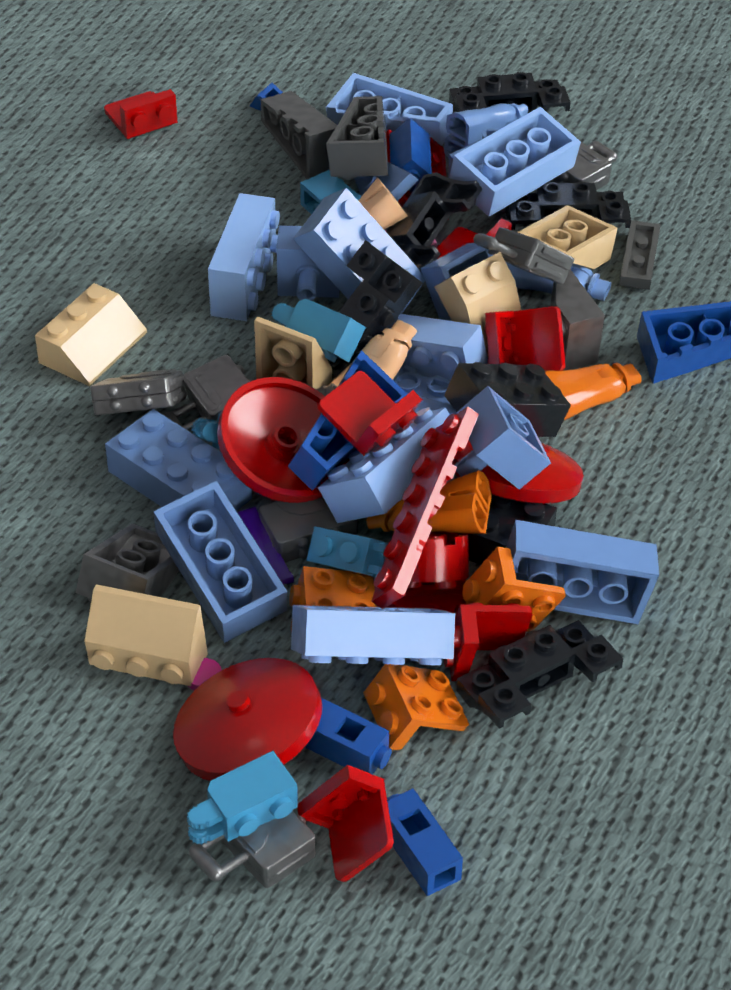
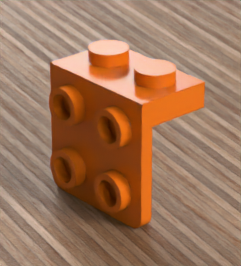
(497, 585)
(332, 588)
(410, 698)

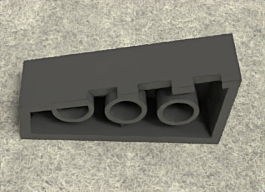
(299, 131)
(359, 141)

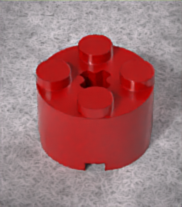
(442, 561)

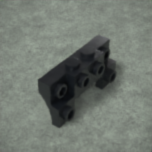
(510, 89)
(552, 196)
(427, 213)
(378, 298)
(533, 666)

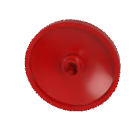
(263, 432)
(554, 484)
(247, 714)

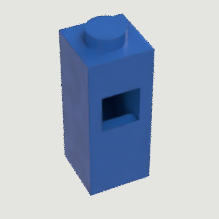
(411, 150)
(350, 739)
(423, 843)

